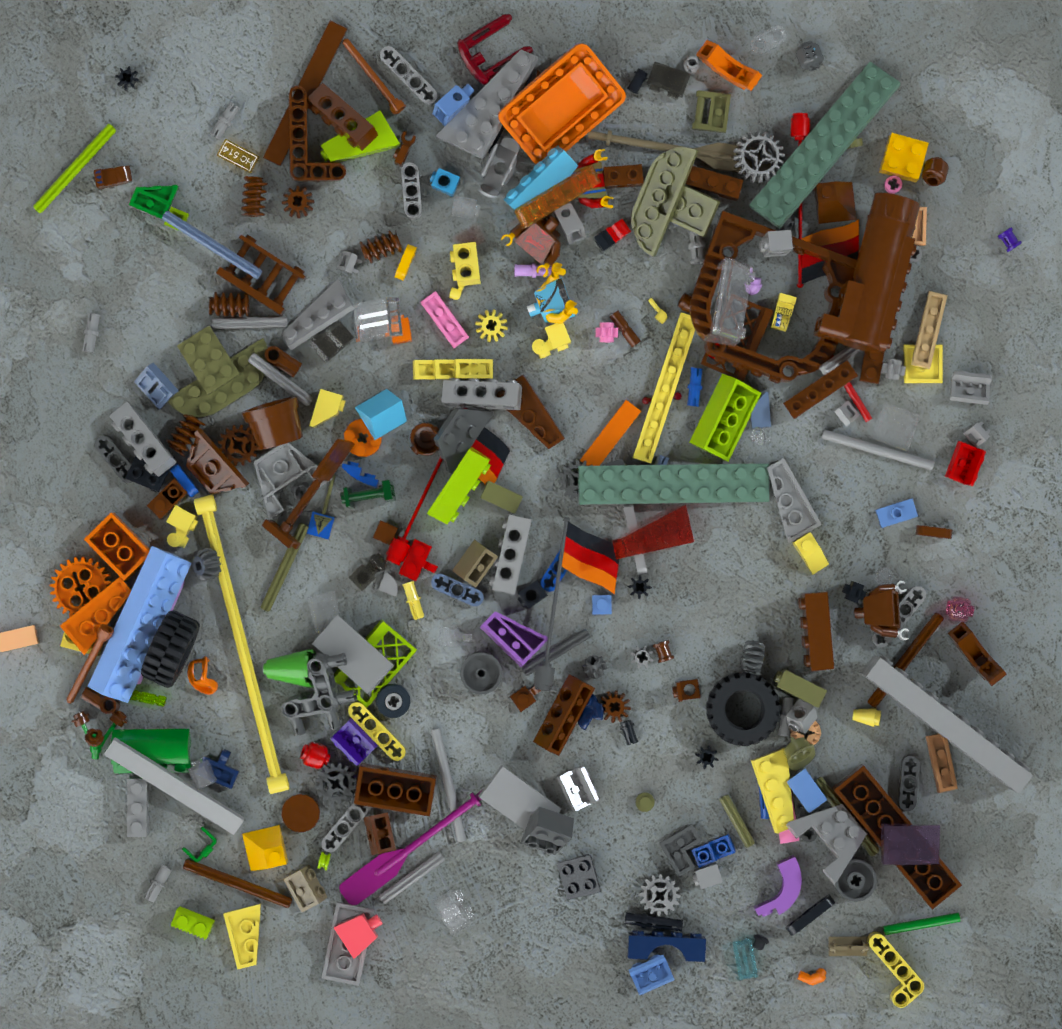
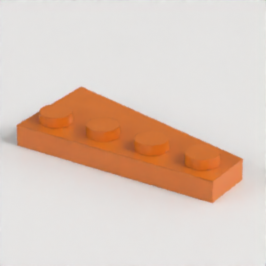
(100, 610)

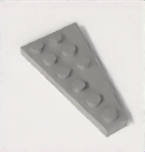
(478, 121)

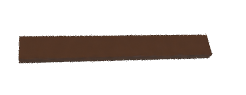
(310, 82)

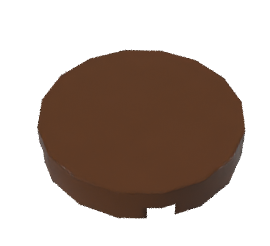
(300, 813)

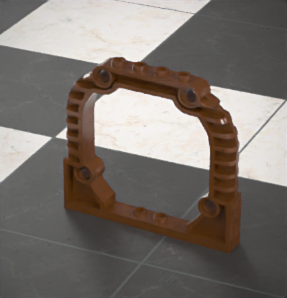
(730, 234)

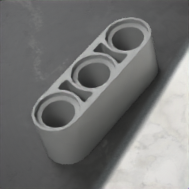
(407, 182)

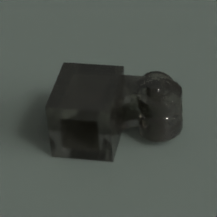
(366, 574)

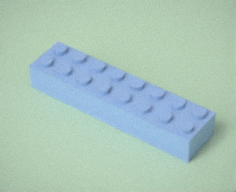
(138, 623)

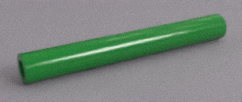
(921, 923)

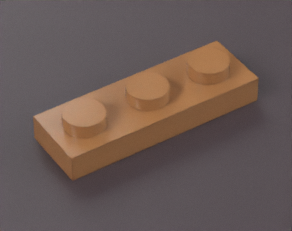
(941, 763)

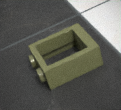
(799, 687)

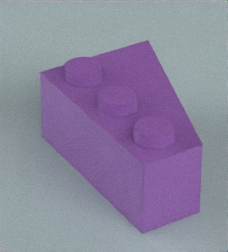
(513, 638)

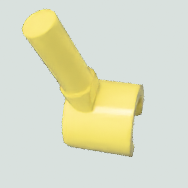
(456, 293)
(661, 316)

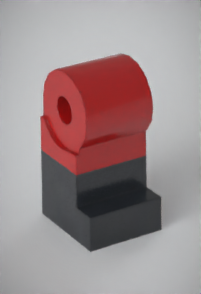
(612, 235)

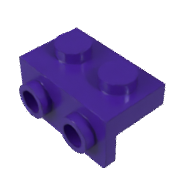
(353, 742)

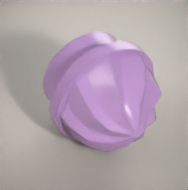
(755, 286)

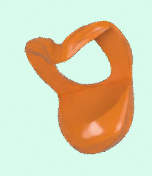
(204, 684)

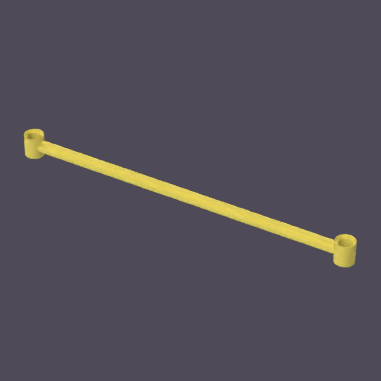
(276, 782)

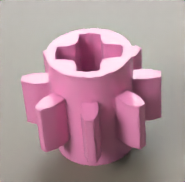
(606, 332)

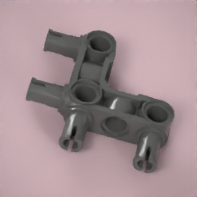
(324, 686)

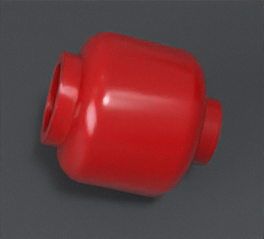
(315, 755)

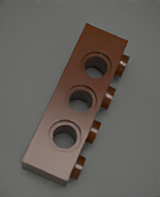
(325, 97)
(820, 389)
(563, 715)

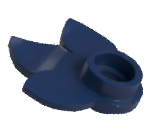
(592, 710)

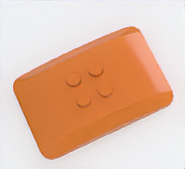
(562, 103)

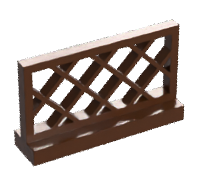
(752, 343)

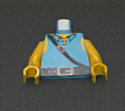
(553, 299)

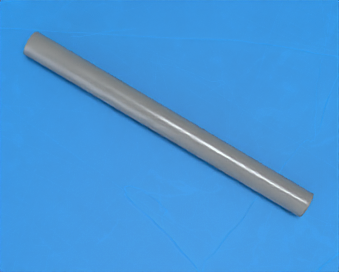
(877, 449)
(447, 782)

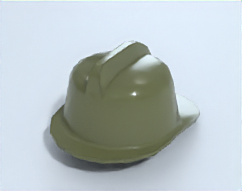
(799, 753)

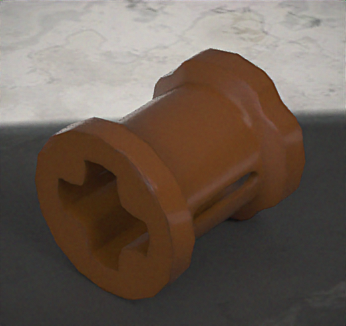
(663, 651)

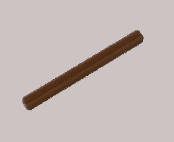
(910, 653)
(237, 883)

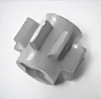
(893, 369)
(644, 661)

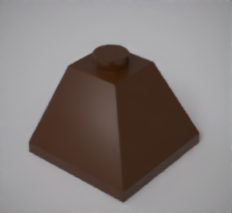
(835, 202)

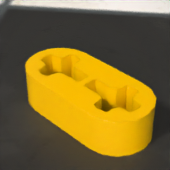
(405, 262)

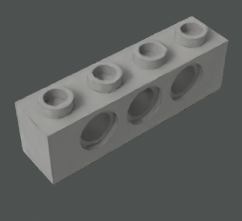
(509, 401)
(162, 459)
(511, 523)

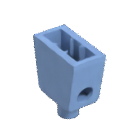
(448, 107)

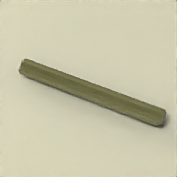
(283, 569)
(834, 801)

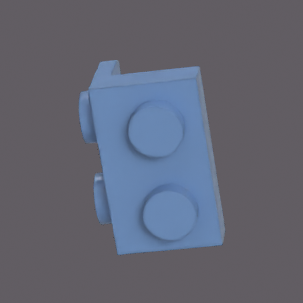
(651, 974)

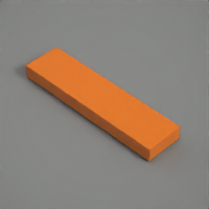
(611, 434)

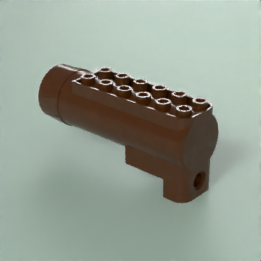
(872, 298)

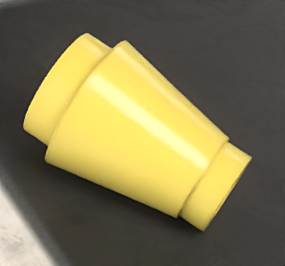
(867, 716)

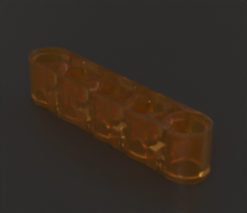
(557, 196)

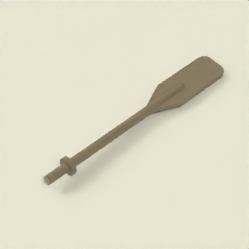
(715, 155)

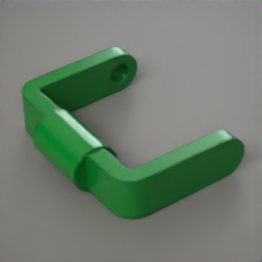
(206, 851)

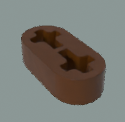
(934, 532)

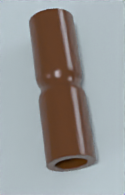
(623, 326)

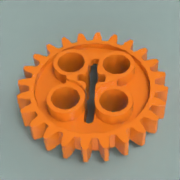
(65, 595)

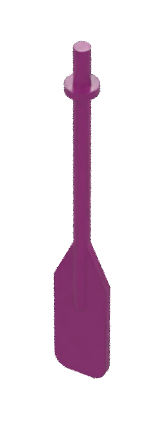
(388, 864)

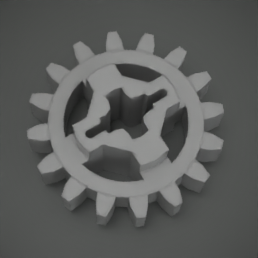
(665, 901)

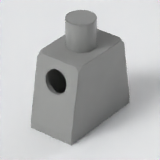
(571, 225)

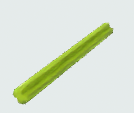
(74, 168)

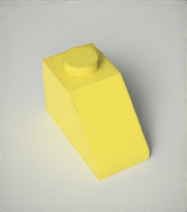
(327, 407)
(811, 552)

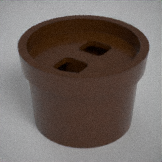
(274, 422)

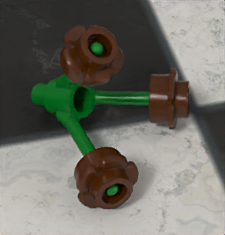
(94, 737)

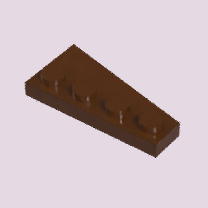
(535, 415)

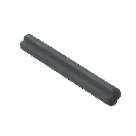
(557, 651)

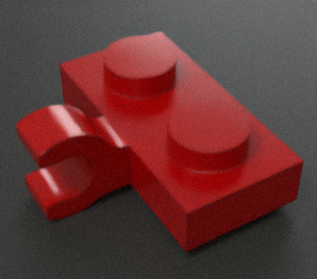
(416, 560)

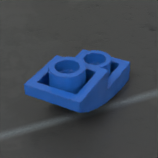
(355, 471)
(713, 850)

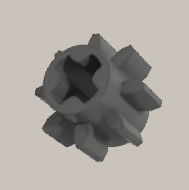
(594, 667)

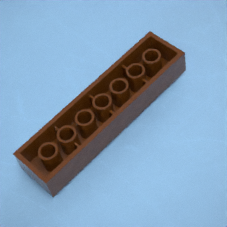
(874, 806)

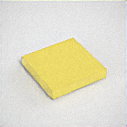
(917, 374)

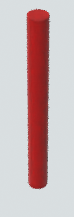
(857, 401)

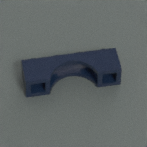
(641, 944)

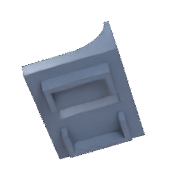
(163, 391)

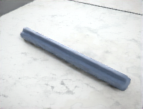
(212, 244)

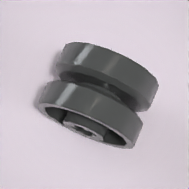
(481, 661)
(863, 886)

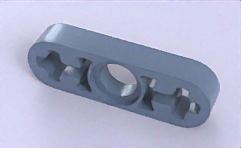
(442, 589)

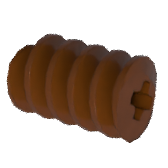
(254, 197)
(381, 246)
(229, 304)
(184, 434)

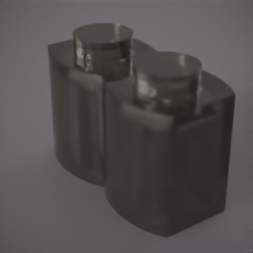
(668, 80)
(331, 341)

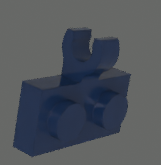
(224, 774)

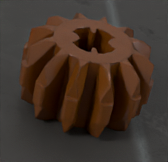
(291, 201)
(615, 713)

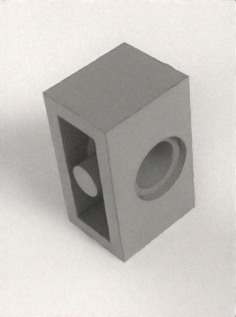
(776, 243)

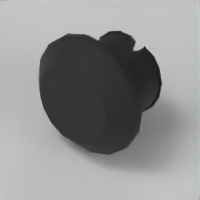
(760, 941)

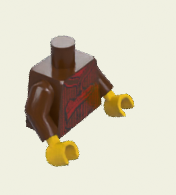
(539, 241)

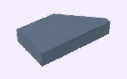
(761, 413)

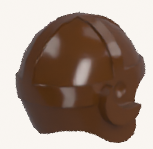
(423, 439)

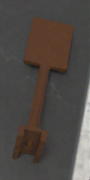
(324, 471)

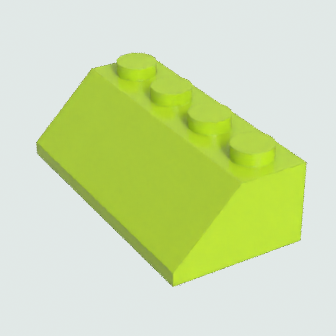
(725, 417)
(459, 485)

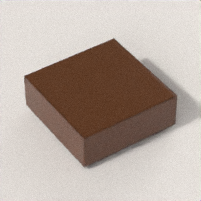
(385, 532)

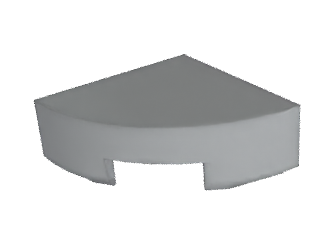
(389, 585)

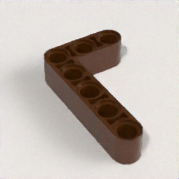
(302, 144)

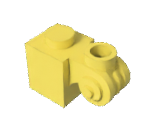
(557, 339)
(183, 522)

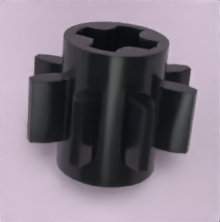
(121, 77)
(645, 587)
(854, 592)
(712, 758)

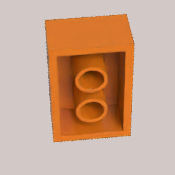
(118, 546)

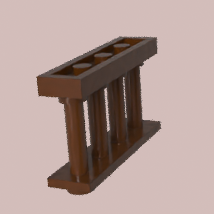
(261, 293)

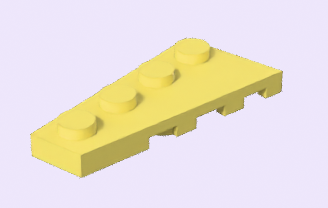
(772, 777)

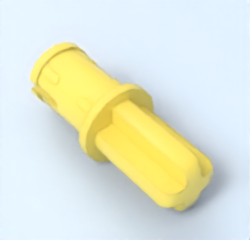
(413, 600)

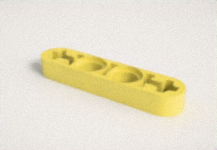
(380, 728)

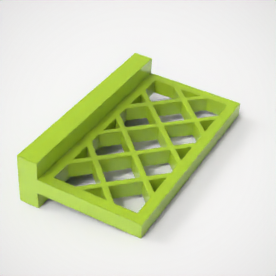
(373, 638)

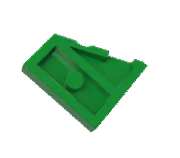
(154, 199)

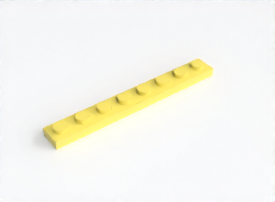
(665, 389)

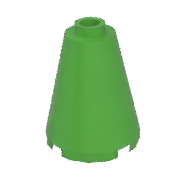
(290, 668)

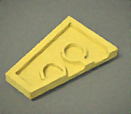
(244, 934)

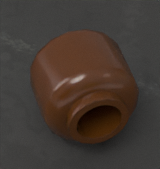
(935, 171)

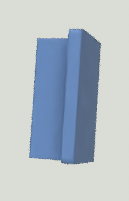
(806, 790)

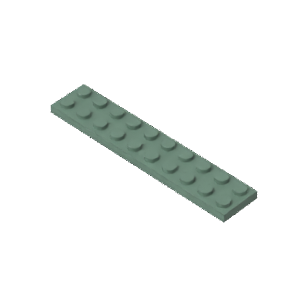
(824, 145)
(673, 483)

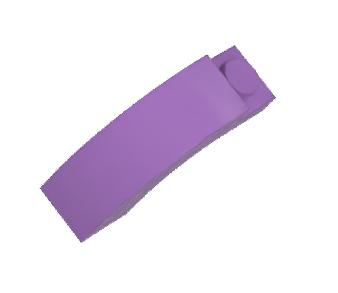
(789, 891)

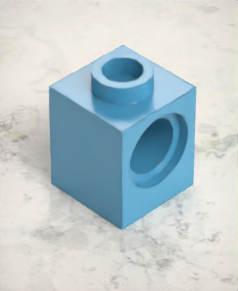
(451, 187)

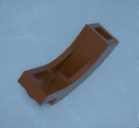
(976, 654)

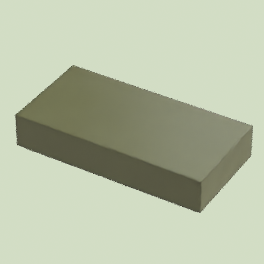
(501, 497)

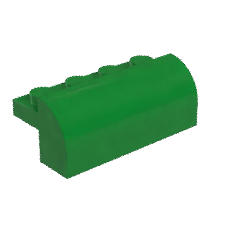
(164, 746)

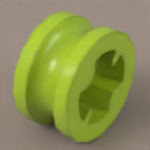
(324, 861)

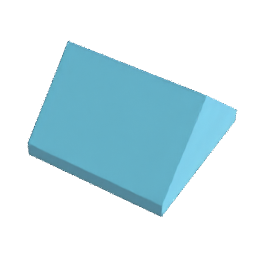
(382, 413)

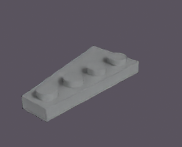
(320, 314)
(793, 506)

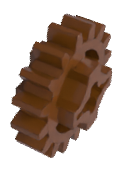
(231, 450)

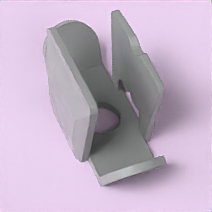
(507, 155)

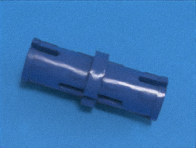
(694, 387)

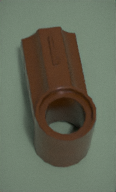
(284, 362)
(99, 700)

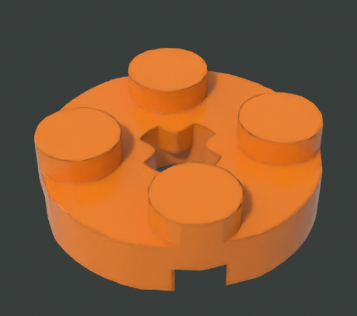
(360, 448)

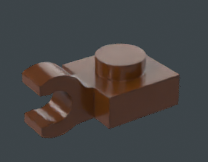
(401, 153)
(524, 697)

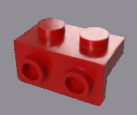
(965, 464)

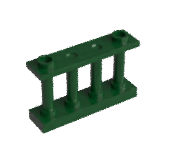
(385, 491)

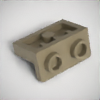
(305, 888)

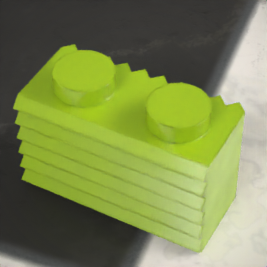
(192, 922)

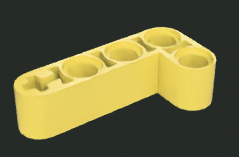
(893, 965)

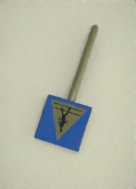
(321, 524)

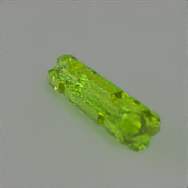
(148, 698)

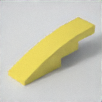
(452, 369)

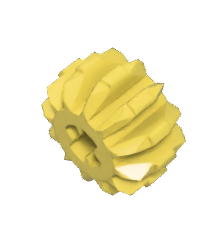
(498, 327)

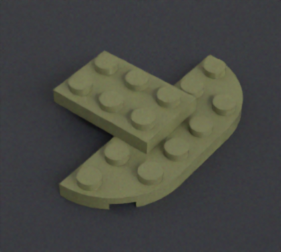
(668, 199)
(219, 377)

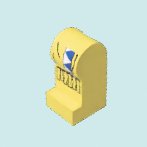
(783, 312)

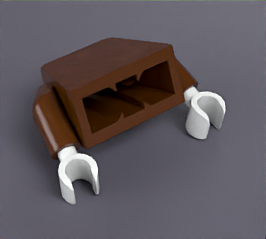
(882, 610)

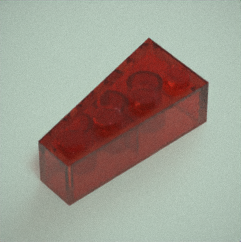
(660, 533)

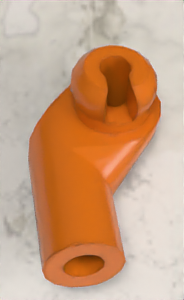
(812, 979)

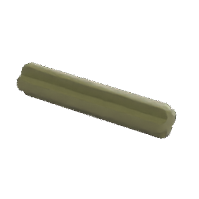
(737, 821)

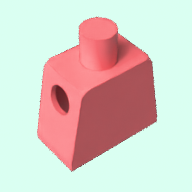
(358, 932)

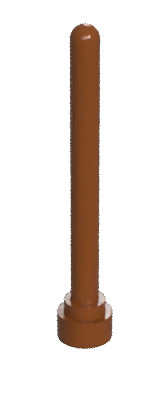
(396, 105)
(103, 634)

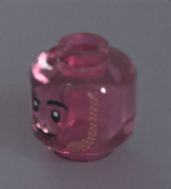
(959, 609)

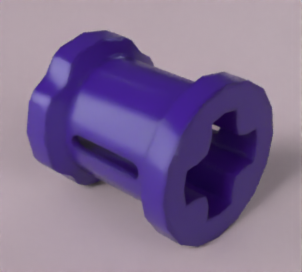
(1009, 239)

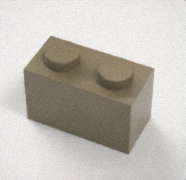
(475, 563)

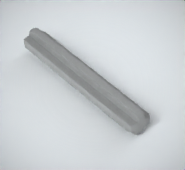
(250, 322)
(280, 379)
(412, 877)

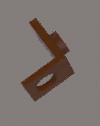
(678, 690)

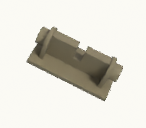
(848, 946)

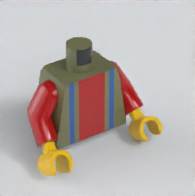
(596, 196)

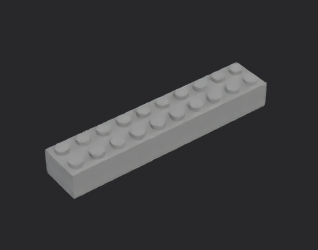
(943, 721)

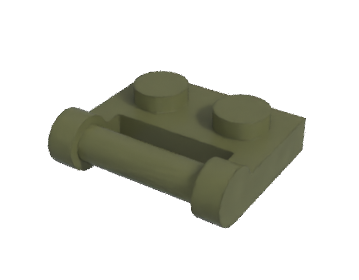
(717, 113)

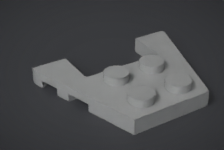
(278, 470)
(838, 832)

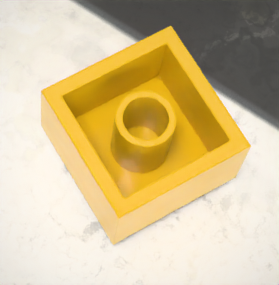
(903, 157)

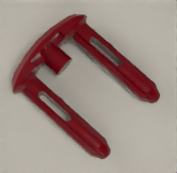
(474, 61)

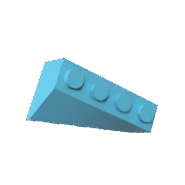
(546, 174)

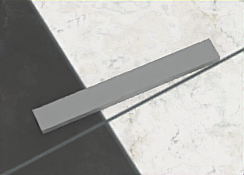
(174, 785)

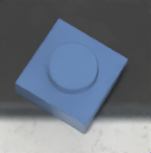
(601, 604)

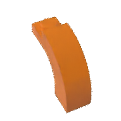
(728, 67)

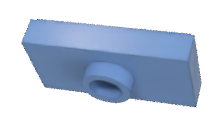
(896, 513)

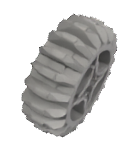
(751, 155)

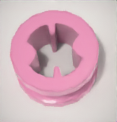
(898, 182)

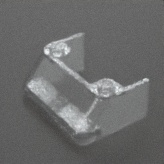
(731, 302)

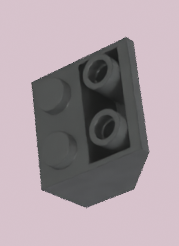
(548, 831)

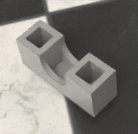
(137, 807)

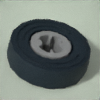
(402, 703)

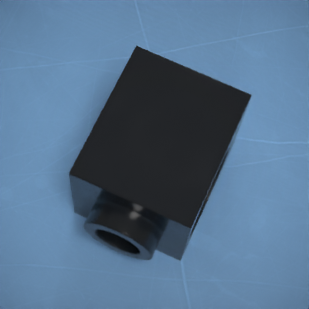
(541, 594)

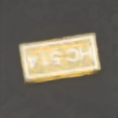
(238, 156)

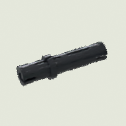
(653, 921)

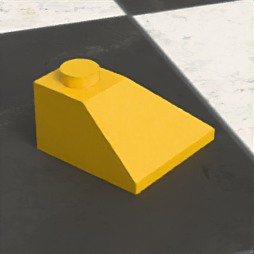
(265, 848)

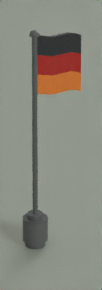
(588, 559)

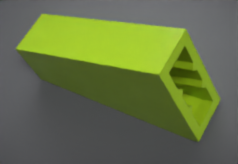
(339, 150)

